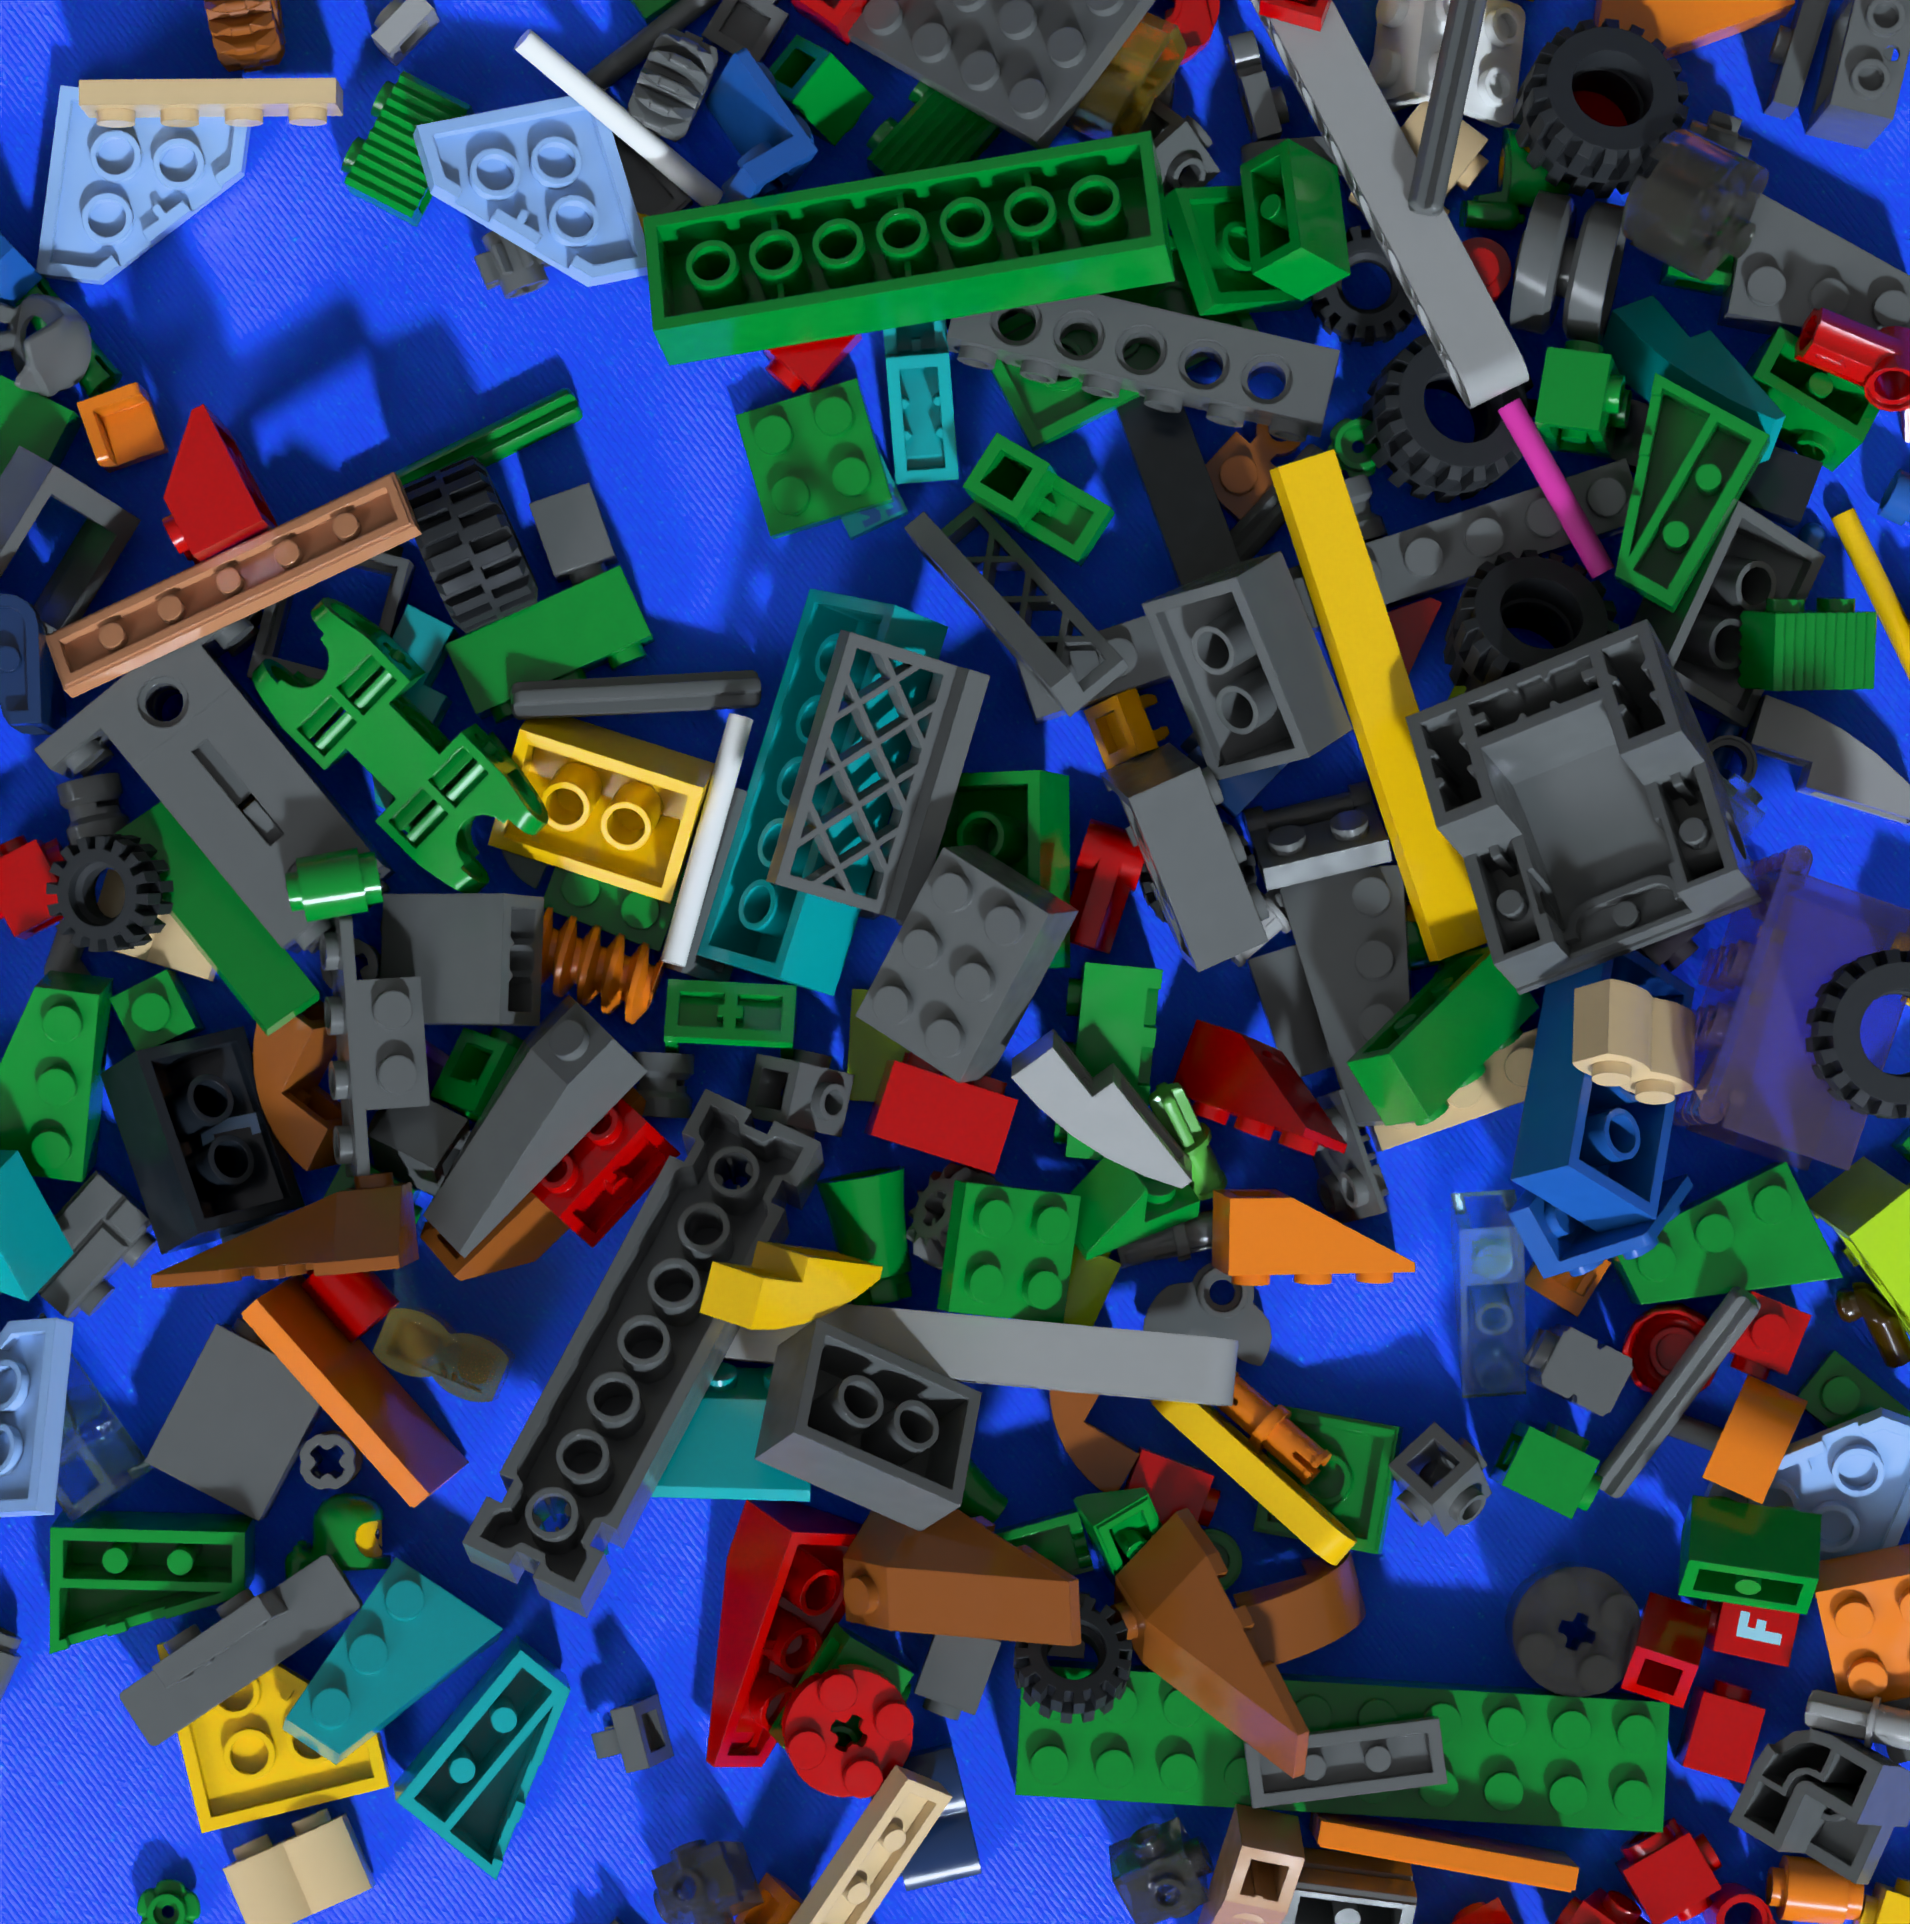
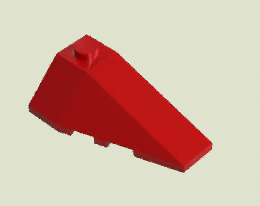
(774, 1617)

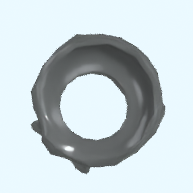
(52, 356)

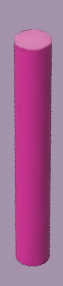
(1556, 488)

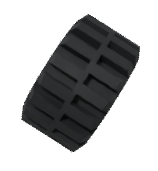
(1623, 70)
(1417, 449)
(470, 545)
(1526, 595)
(1837, 1034)

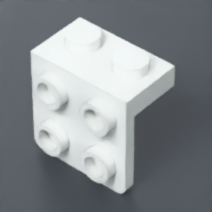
(1409, 48)

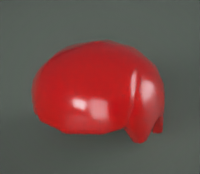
(1659, 1341)

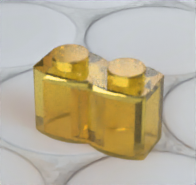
(1131, 81)
(428, 1345)

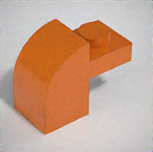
(1755, 1439)

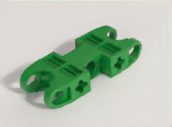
(399, 746)

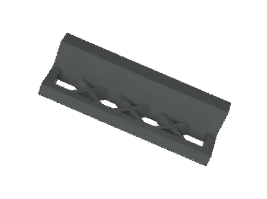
(1000, 613)

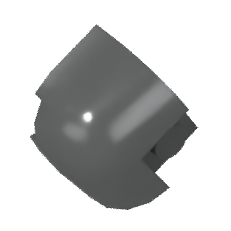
(1825, 1800)

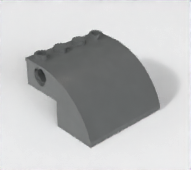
(1583, 807)

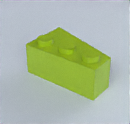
(1873, 1221)

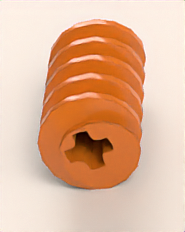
(599, 968)

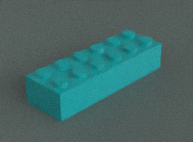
(773, 926)

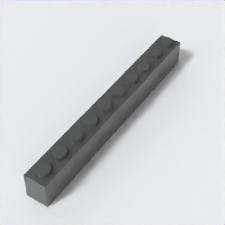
(1405, 566)

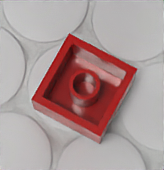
(941, 1116)

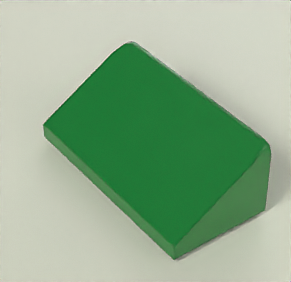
(1118, 1525)

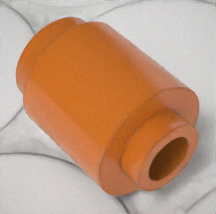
(1812, 1892)

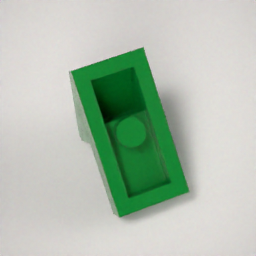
(1126, 1207)

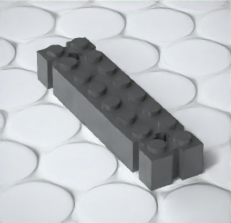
(640, 1356)

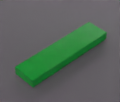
(224, 927)

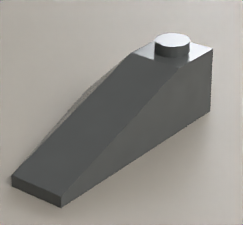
(542, 1107)

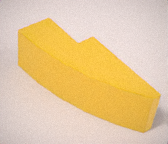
(785, 1286)

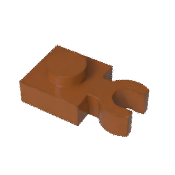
(1242, 469)

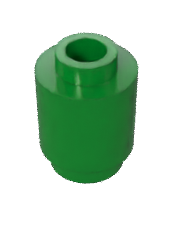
(334, 884)

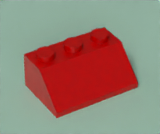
(212, 492)

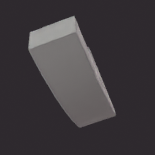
(1832, 760)
(1099, 1110)

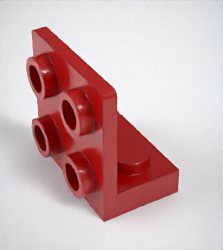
(605, 1173)

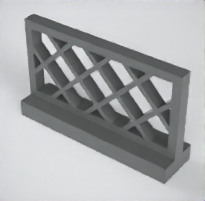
(926, 779)

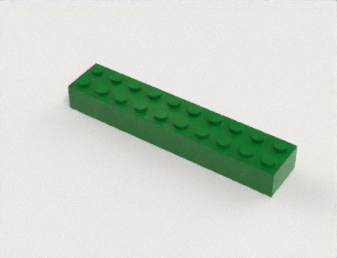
(1505, 1750)

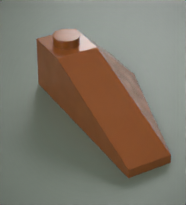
(340, 1234)
(957, 1583)
(1203, 1645)

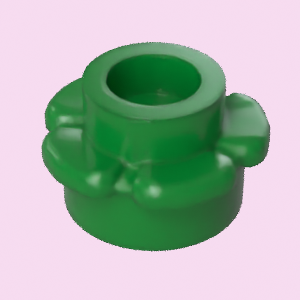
(1342, 437)
(171, 1893)

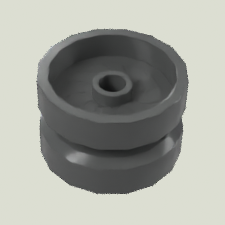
(1559, 266)

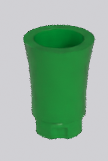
(871, 1226)

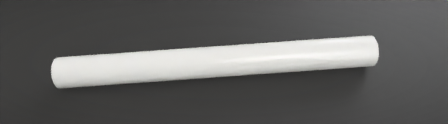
(617, 119)
(707, 840)

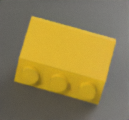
(612, 805)

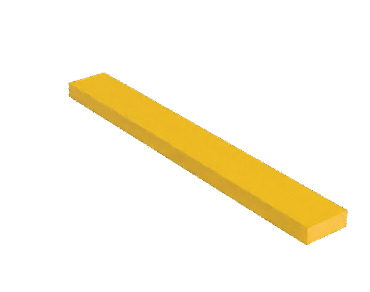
(1376, 696)

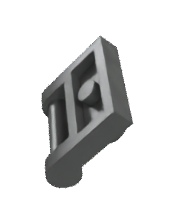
(1317, 837)

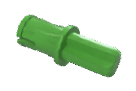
(1177, 1115)

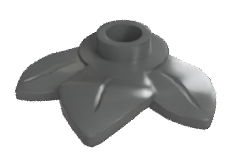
(1190, 1311)

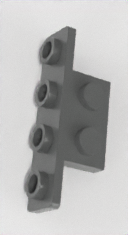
(377, 1045)
(239, 1648)

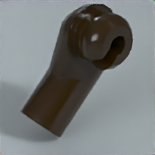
(1881, 1320)

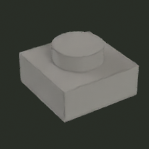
(402, 27)

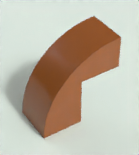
(287, 1081)
(1094, 1452)
(1305, 1610)

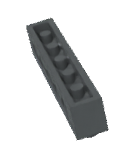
(1179, 339)

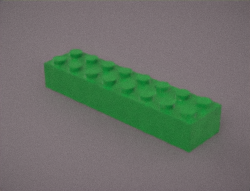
(908, 248)

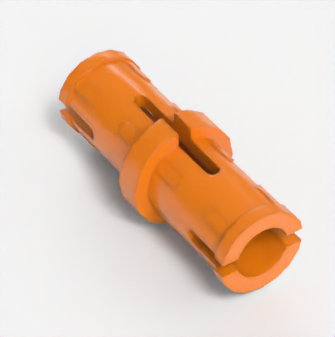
(1274, 1431)

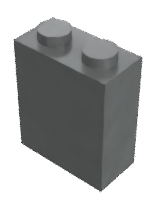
(472, 952)
(236, 1423)

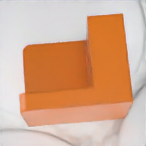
(122, 427)

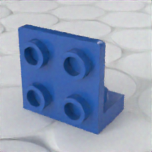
(762, 128)
(1565, 1244)

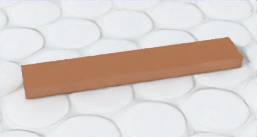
(232, 585)

